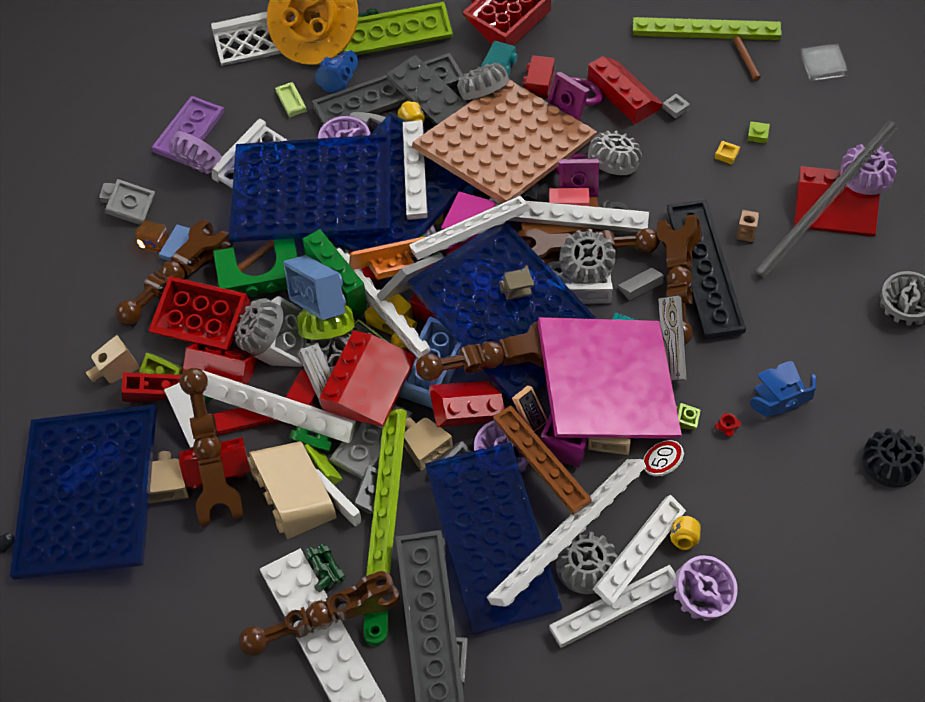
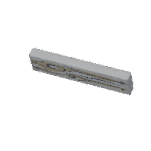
(673, 336)
(315, 367)

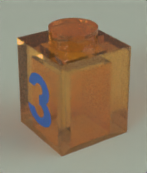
(151, 235)

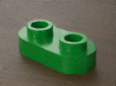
(320, 441)
(376, 621)

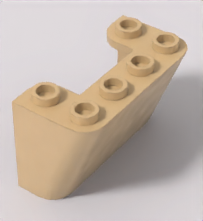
(292, 488)

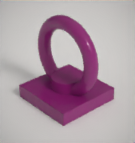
(571, 94)
(579, 172)

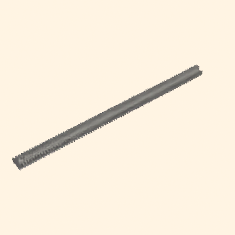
(826, 198)

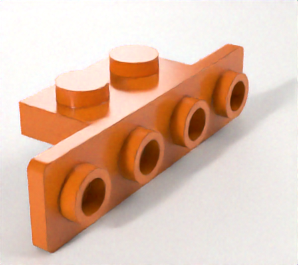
(385, 259)

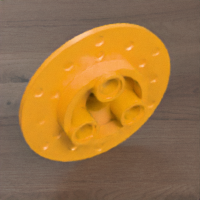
(301, 38)

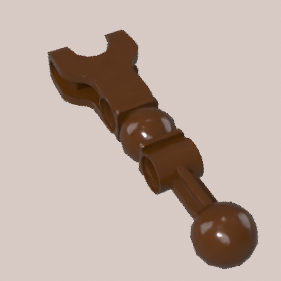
(549, 245)
(184, 261)
(679, 262)
(491, 354)
(207, 449)
(319, 615)

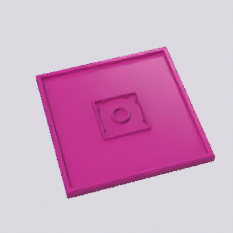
(608, 378)

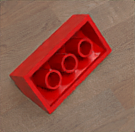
(623, 89)

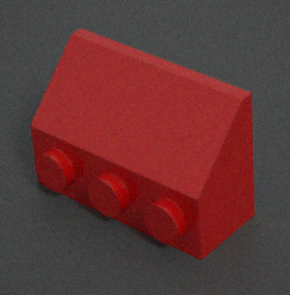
(230, 364)
(465, 403)
(233, 459)

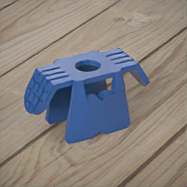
(779, 390)

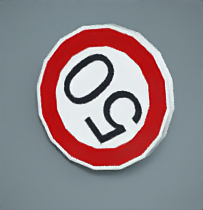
(663, 458)

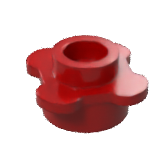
(728, 419)

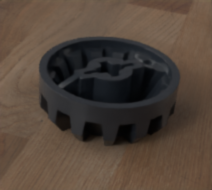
(884, 467)

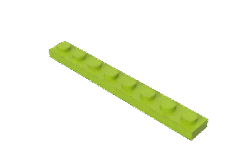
(706, 28)
(387, 493)

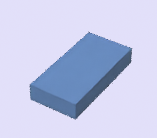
(174, 242)

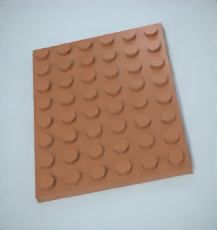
(504, 141)

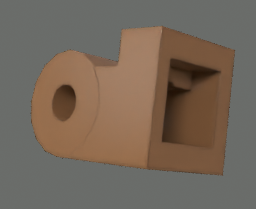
(747, 226)

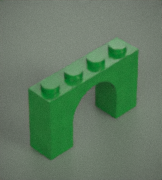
(322, 250)
(233, 279)

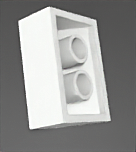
(288, 341)

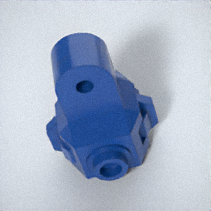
(336, 71)

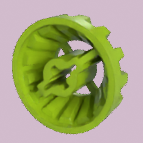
(315, 328)

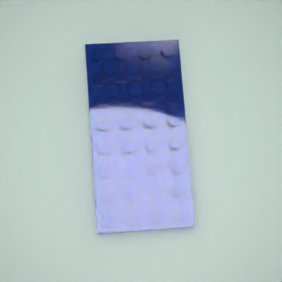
(490, 534)

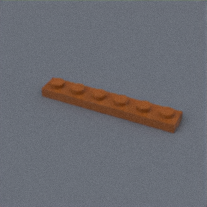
(542, 460)

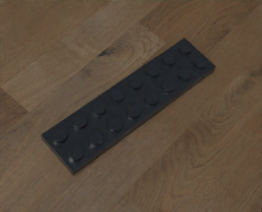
(711, 282)

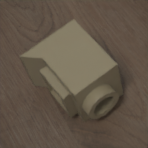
(517, 284)

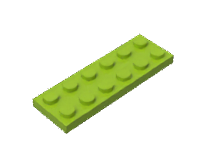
(400, 28)

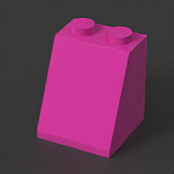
(465, 207)

